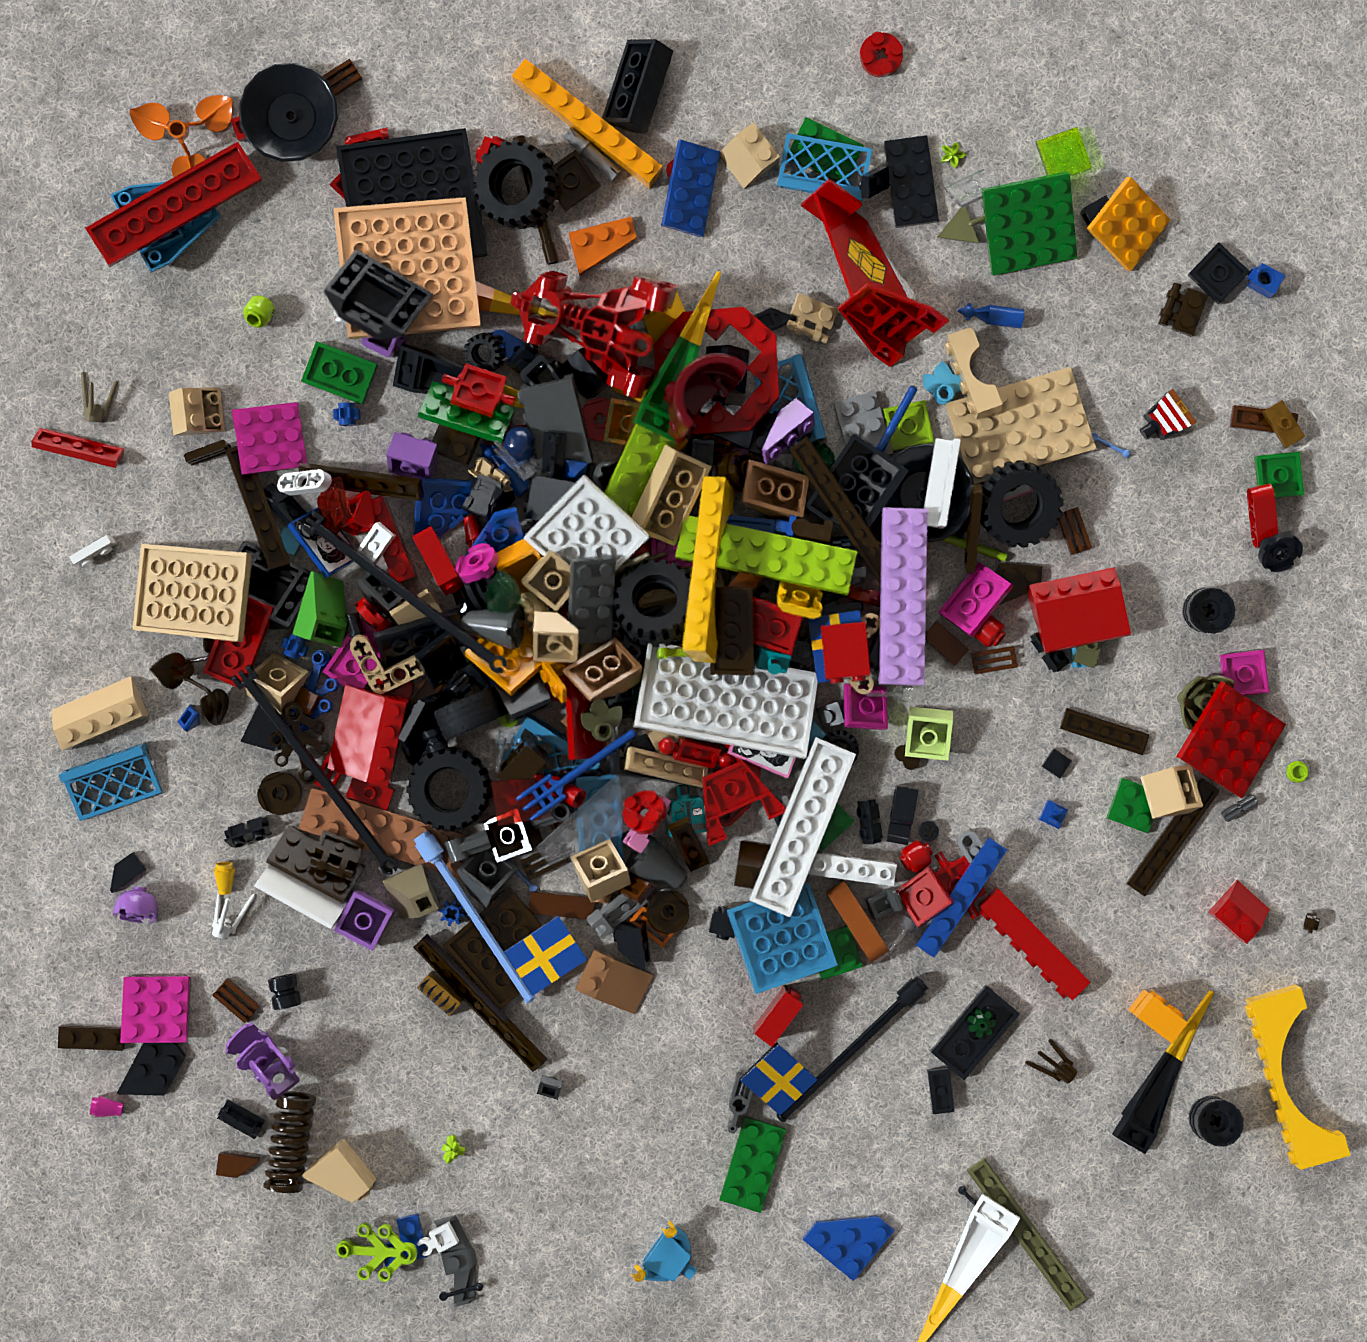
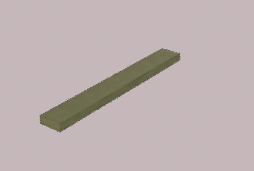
(1029, 1236)

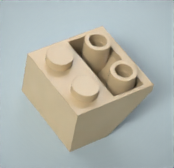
(196, 411)
(1172, 792)

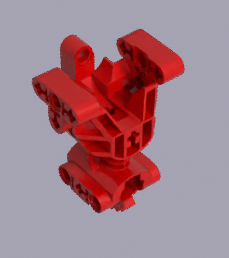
(603, 328)

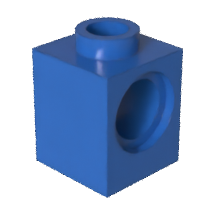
(1273, 277)

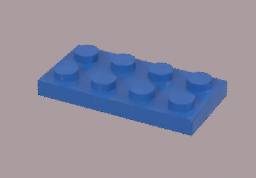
(690, 188)

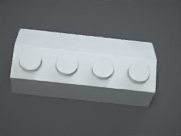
(301, 896)

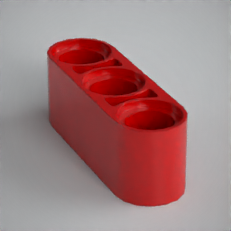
(1262, 513)

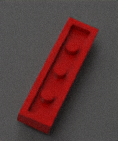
(77, 447)

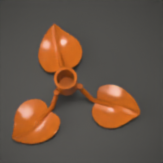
(153, 118)

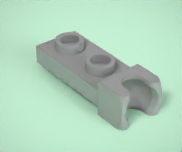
(613, 914)

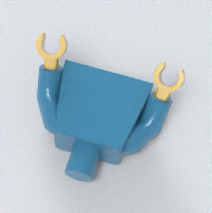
(667, 1257)

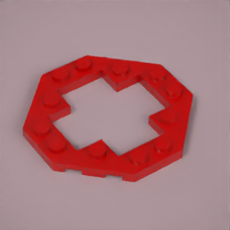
(763, 367)

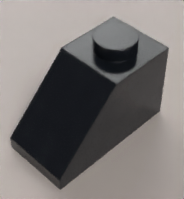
(633, 942)

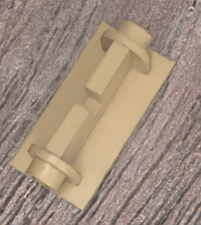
(485, 468)

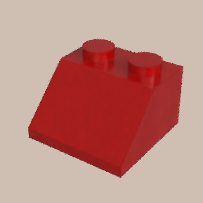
(1240, 912)

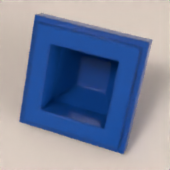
(574, 470)
(189, 719)

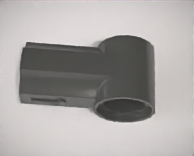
(553, 815)
(465, 846)

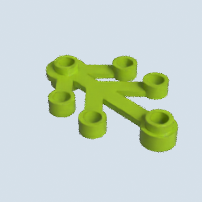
(379, 1250)

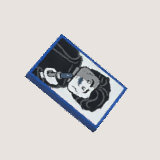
(323, 554)

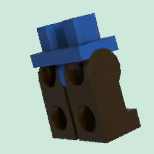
(804, 530)

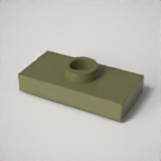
(1087, 654)

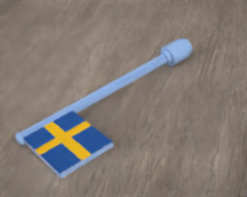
(530, 962)

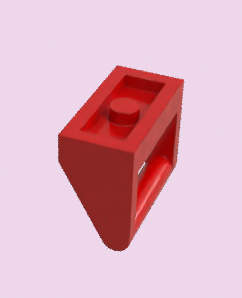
(362, 515)

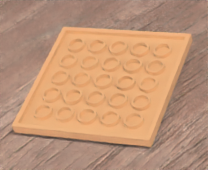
(424, 244)

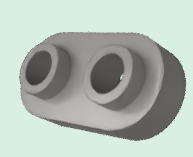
(971, 850)

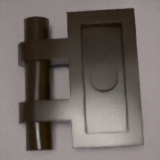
(1189, 311)
(337, 848)

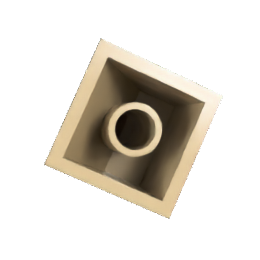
(341, 1173)

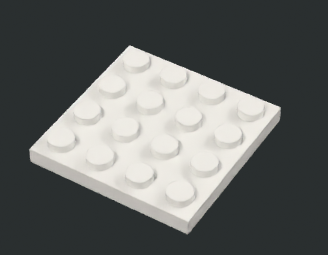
(587, 526)

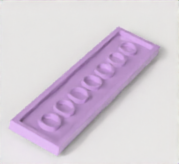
(903, 596)

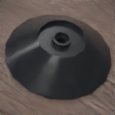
(286, 91)
(907, 495)

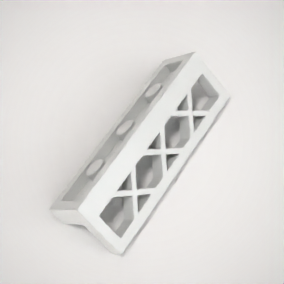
(941, 481)

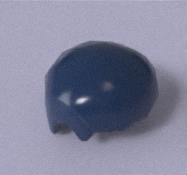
(519, 443)

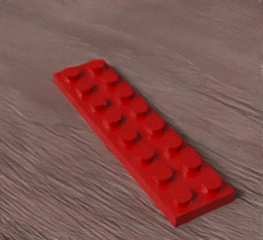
(173, 204)

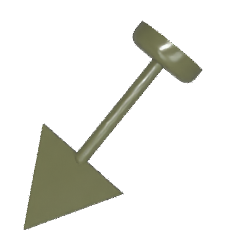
(961, 227)

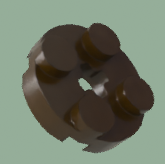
(275, 804)
(655, 912)

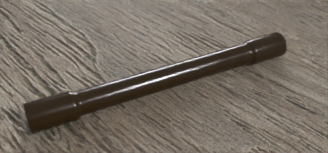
(547, 244)

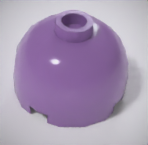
(136, 906)

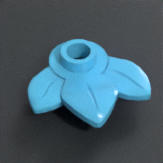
(942, 380)

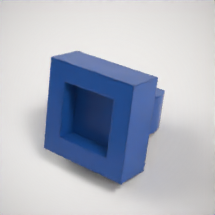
(1053, 814)

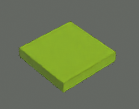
(913, 427)

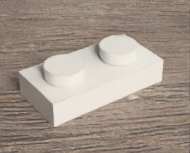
(376, 542)
(85, 556)

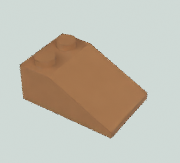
(775, 491)
(605, 671)
(613, 981)

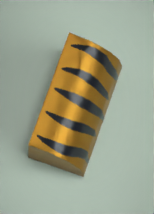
(440, 993)

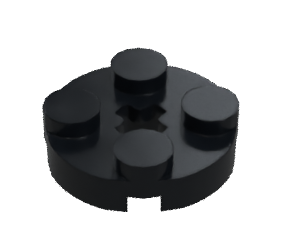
(1270, 546)

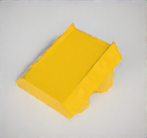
(799, 600)

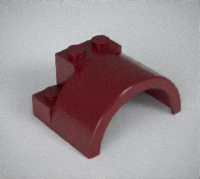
(696, 389)

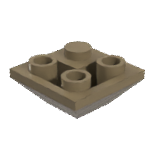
(412, 892)

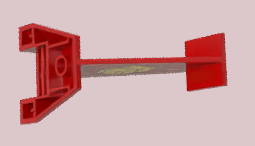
(877, 301)

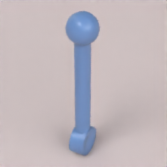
(1126, 453)
(532, 887)

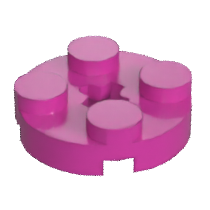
(477, 563)

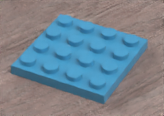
(780, 946)

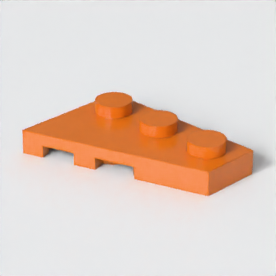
(600, 241)

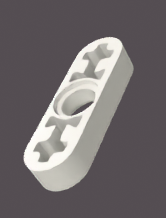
(285, 486)

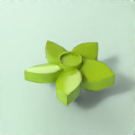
(952, 154)

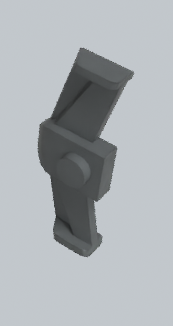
(460, 1261)

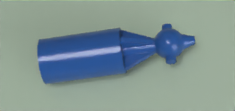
(995, 315)
(517, 483)

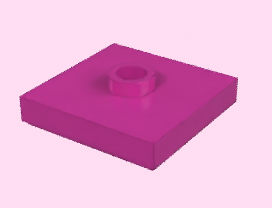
(1247, 670)
(865, 711)

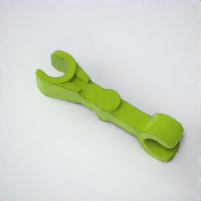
(665, 653)

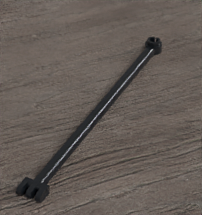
(402, 591)
(314, 768)

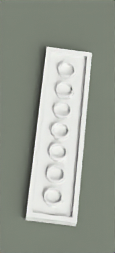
(802, 827)

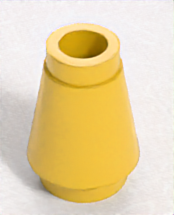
(224, 877)

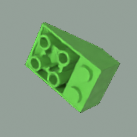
(322, 611)

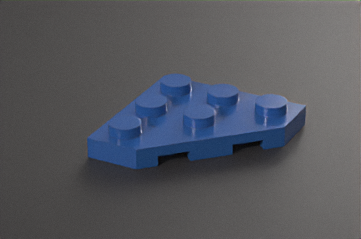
(441, 505)
(501, 530)
(849, 1241)

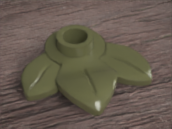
(600, 716)

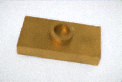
(1283, 424)

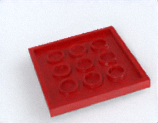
(1231, 740)

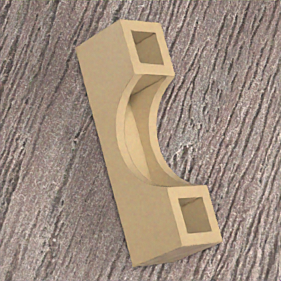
(982, 397)

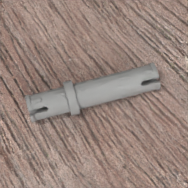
(592, 154)

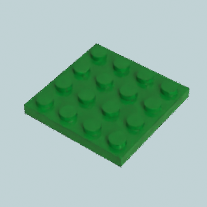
(1029, 223)

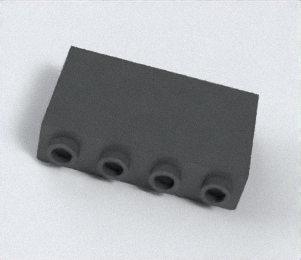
(558, 409)

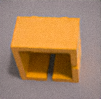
(517, 561)
(1161, 1018)

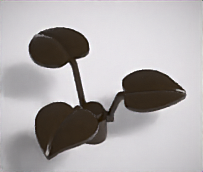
(174, 669)

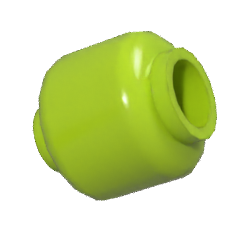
(258, 311)

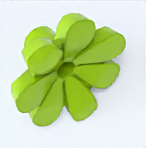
(452, 1149)

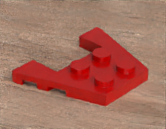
(730, 790)

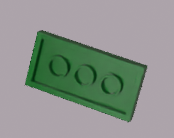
(439, 410)
(752, 1164)

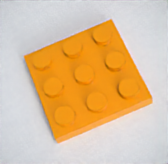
(1128, 223)
(520, 662)

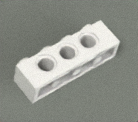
(853, 868)

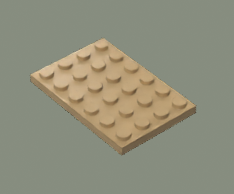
(1037, 424)
(192, 592)

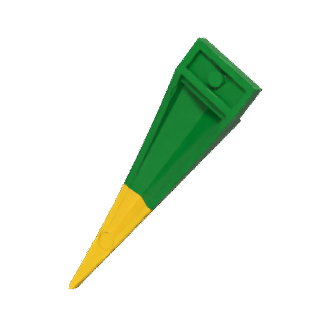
(654, 410)

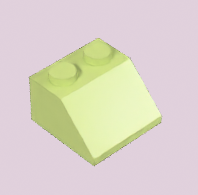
(929, 733)

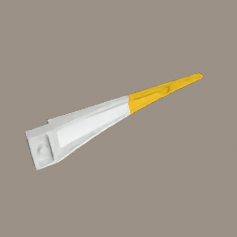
(982, 1238)

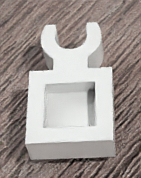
(441, 1238)

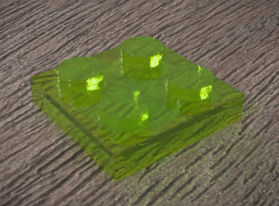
(1064, 153)

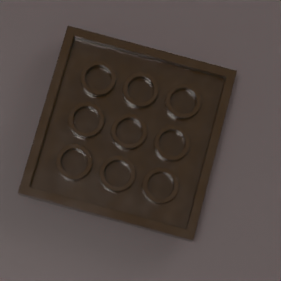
(509, 923)

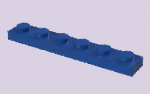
(962, 896)

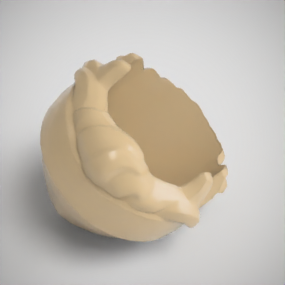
(530, 605)

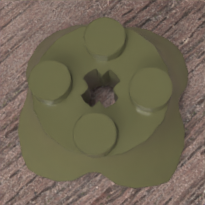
(1196, 697)

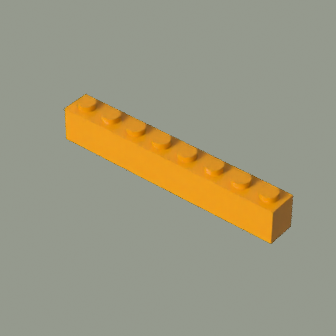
(587, 123)

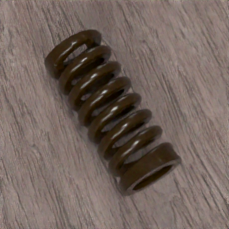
(284, 1180)

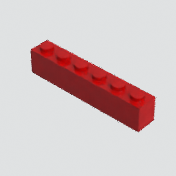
(1033, 943)

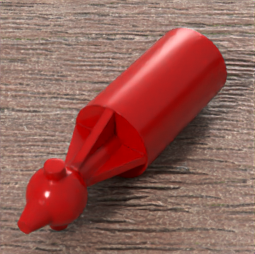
(574, 795)

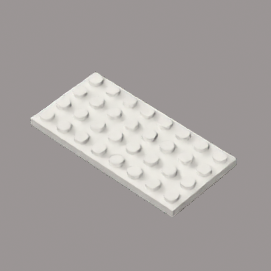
(735, 710)

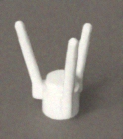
(222, 925)

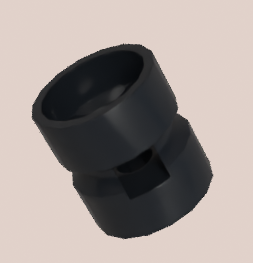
(284, 991)

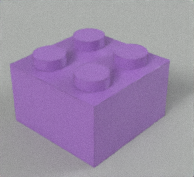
(412, 456)
(365, 919)

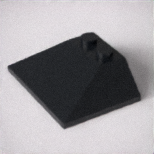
(375, 297)
(277, 588)

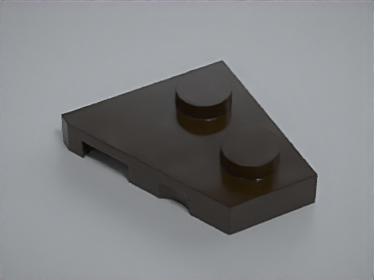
(1020, 577)

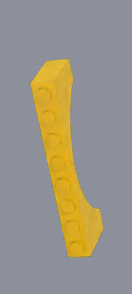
(700, 630)
(1271, 1019)

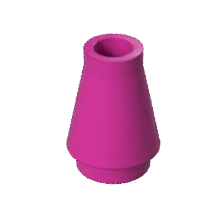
(105, 1107)

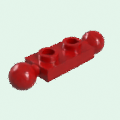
(695, 752)

